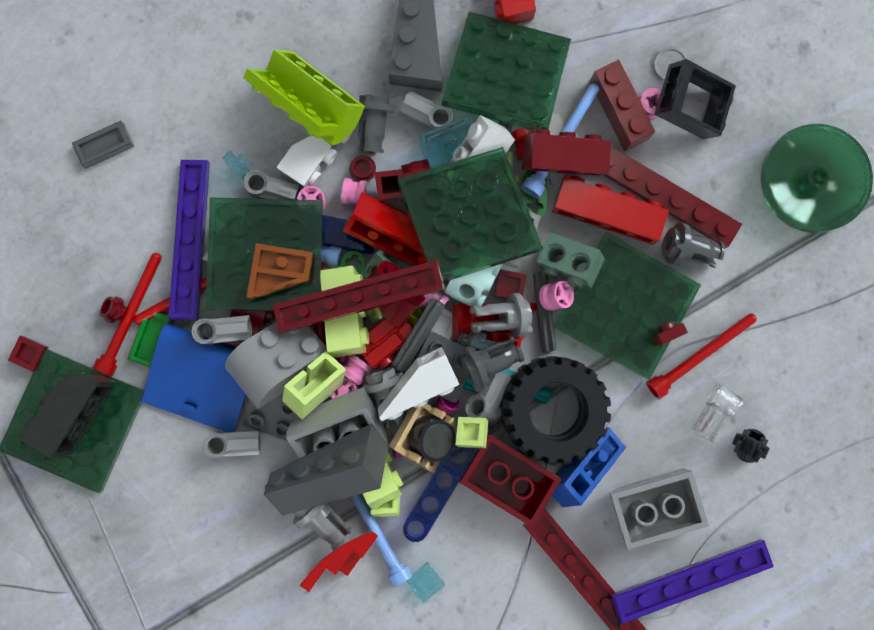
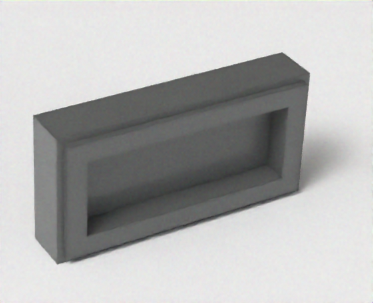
(103, 144)

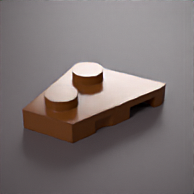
(277, 269)

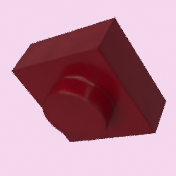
(509, 282)
(669, 332)
(27, 353)

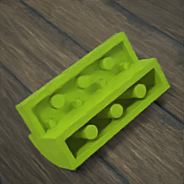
(307, 96)

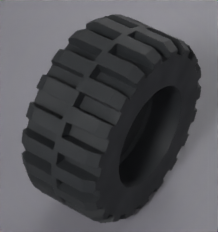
(587, 426)

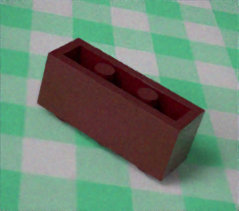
(622, 105)
(566, 153)

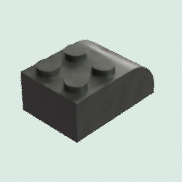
(67, 414)

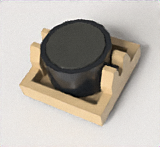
(425, 436)

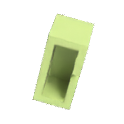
(322, 379)

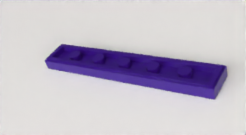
(189, 240)
(691, 581)

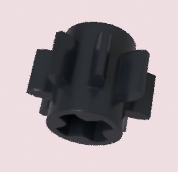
(751, 445)

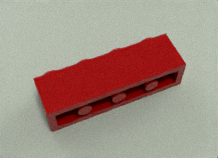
(610, 210)
(384, 229)

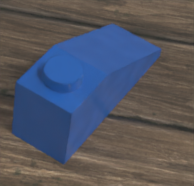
(584, 475)

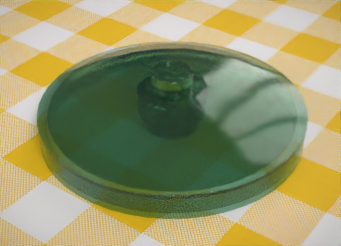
(816, 178)

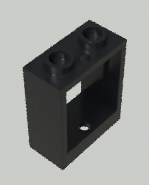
(674, 92)

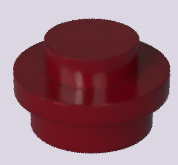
(362, 168)
(112, 309)

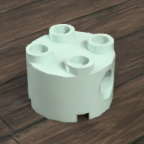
(470, 288)

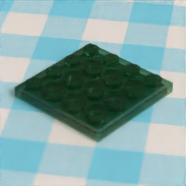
(506, 72)
(470, 214)
(232, 239)
(627, 306)
(102, 442)

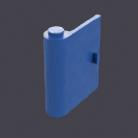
(193, 374)

